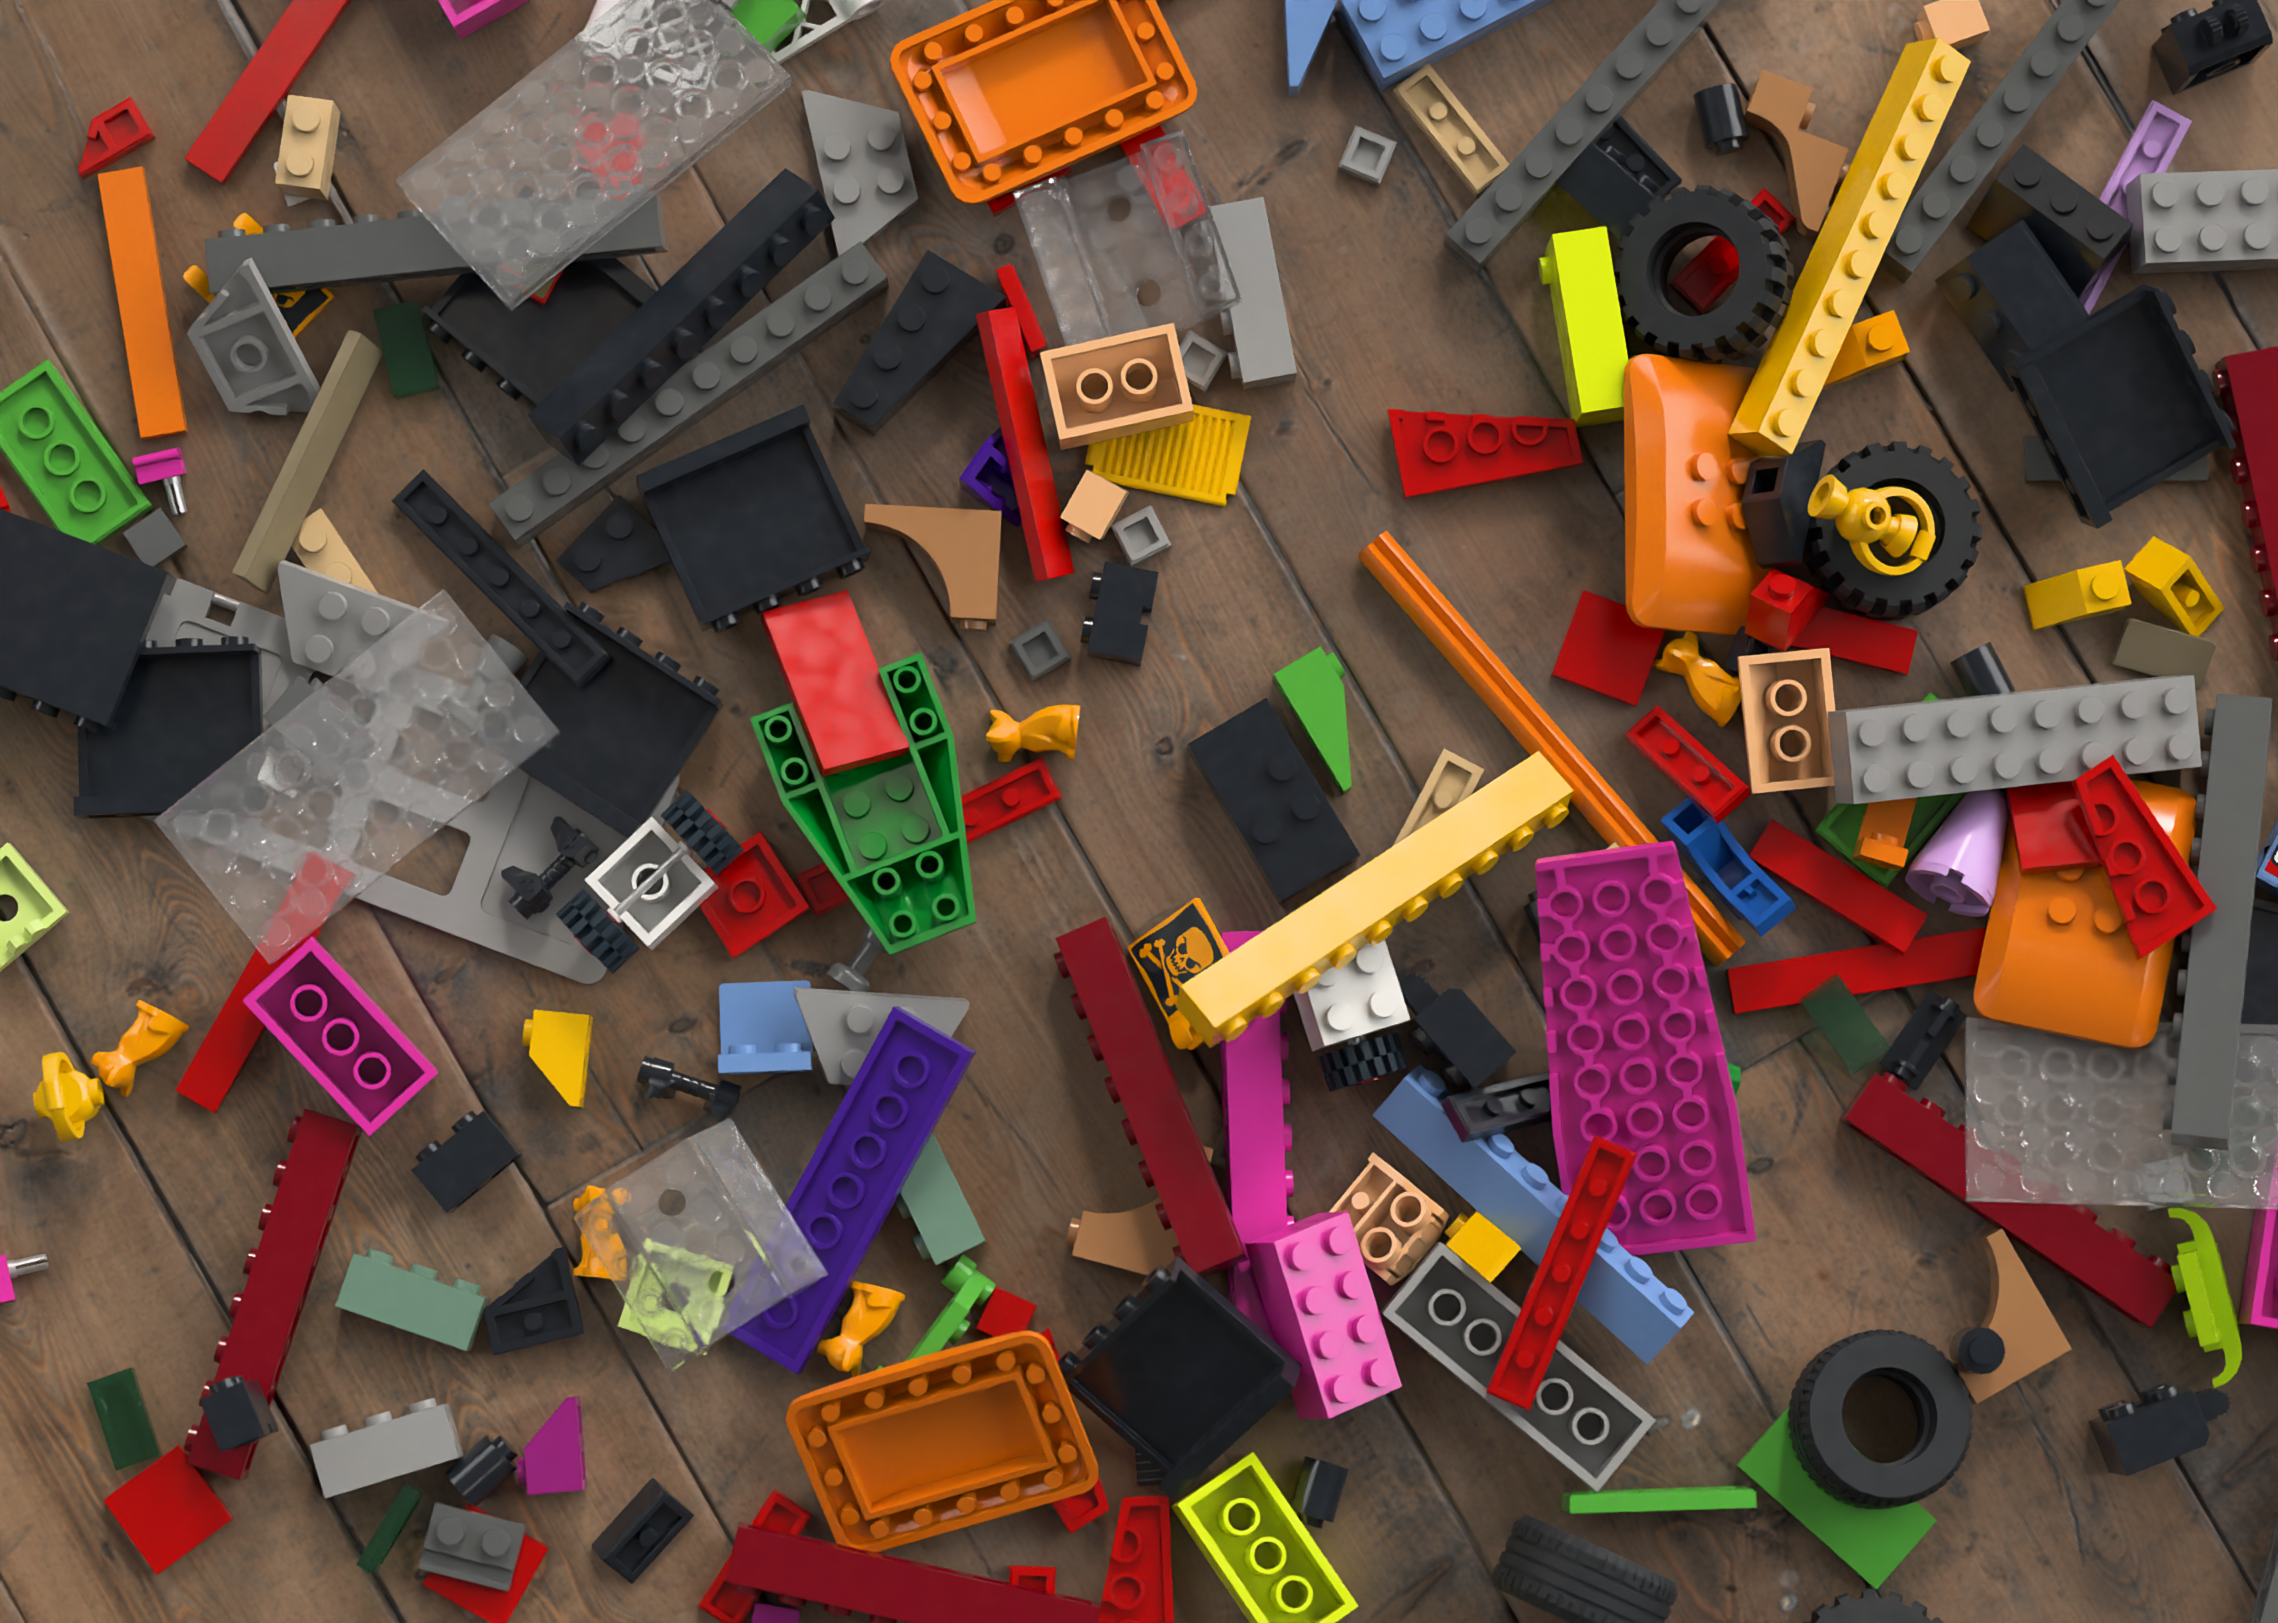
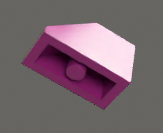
(556, 1453)

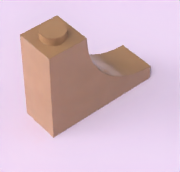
(961, 547)
(1125, 1239)
(2018, 1317)

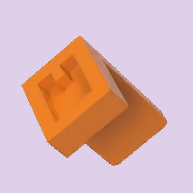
(1884, 833)

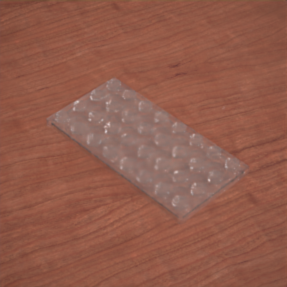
(591, 137)
(357, 776)
(2086, 1122)

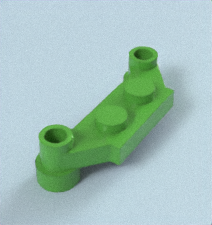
(969, 1288)

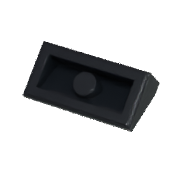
(642, 1530)

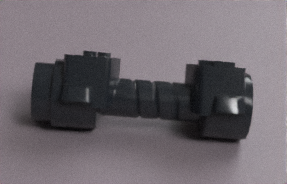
(532, 891)
(663, 1081)

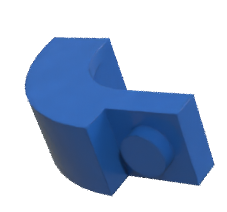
(1727, 868)

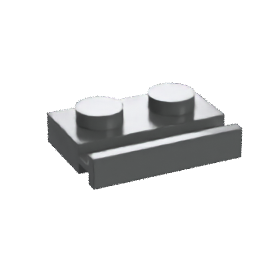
(472, 1546)

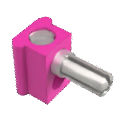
(164, 466)
(8, 1271)

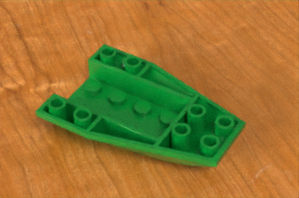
(887, 826)

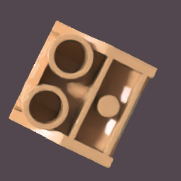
(1391, 1220)

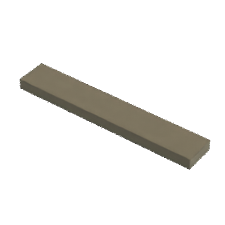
(308, 461)

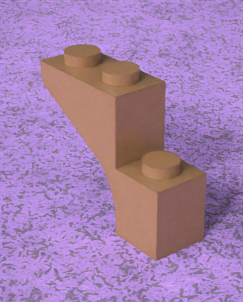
(1810, 162)

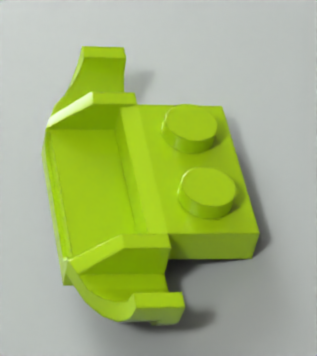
(2207, 1289)

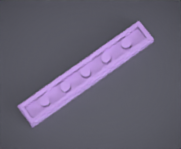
(2146, 152)

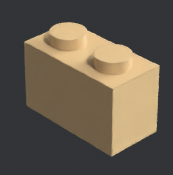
(307, 147)

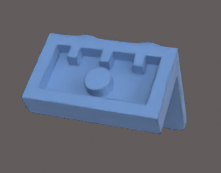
(763, 1029)

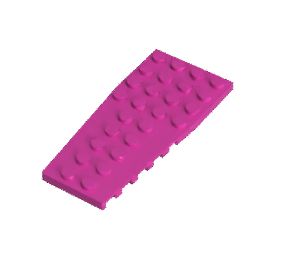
(1640, 1047)

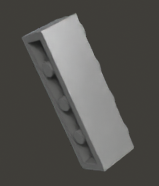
(1259, 322)

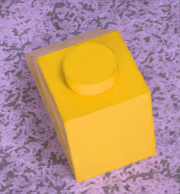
(2174, 586)
(2077, 595)
(561, 1050)
(1480, 1244)

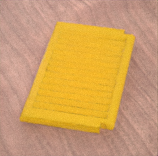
(1183, 460)

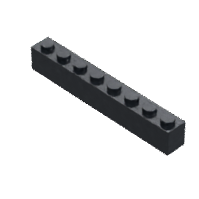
(681, 316)

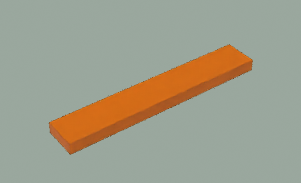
(142, 303)

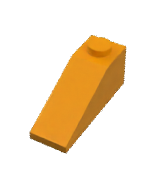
(1868, 348)

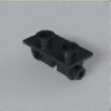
(1923, 1039)

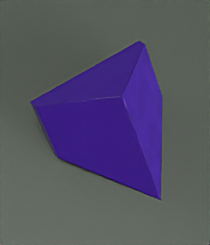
(990, 479)

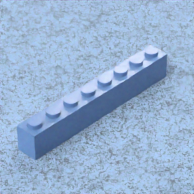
(1527, 1209)

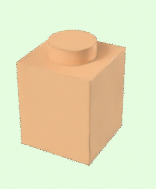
(1953, 21)
(1093, 507)

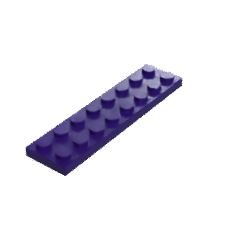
(861, 1173)

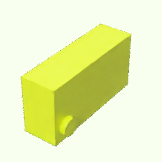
(1587, 323)
(1262, 1548)

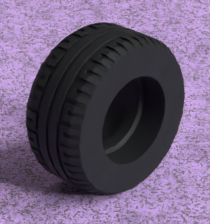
(1940, 1409)
(1579, 1578)

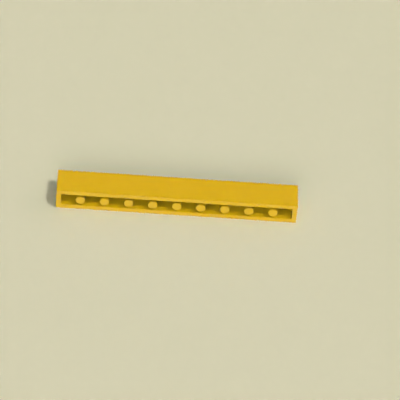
(1849, 248)
(1374, 900)

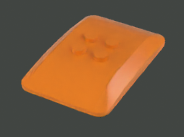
(1038, 87)
(1684, 493)
(2061, 951)
(942, 1442)

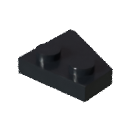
(614, 548)
(537, 1308)

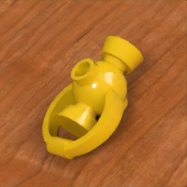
(1866, 516)
(66, 1096)

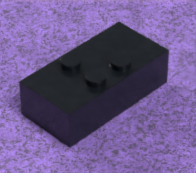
(1273, 801)

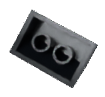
(2066, 219)
(2011, 296)

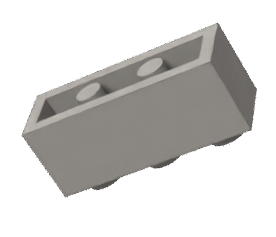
(385, 1447)

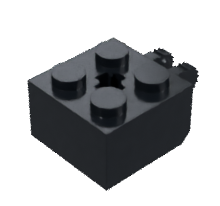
(2211, 42)
(1455, 1033)
(2157, 1427)

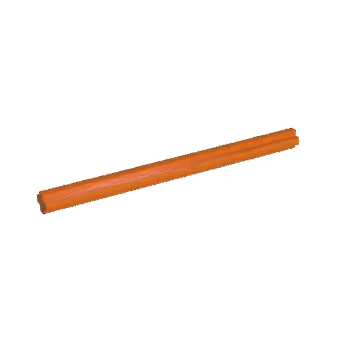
(1530, 723)

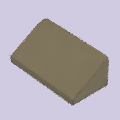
(2162, 651)

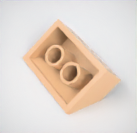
(1117, 386)
(1787, 719)

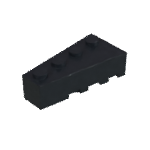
(915, 341)

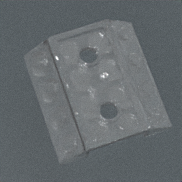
(1100, 263)
(728, 1223)

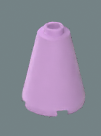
(1964, 855)

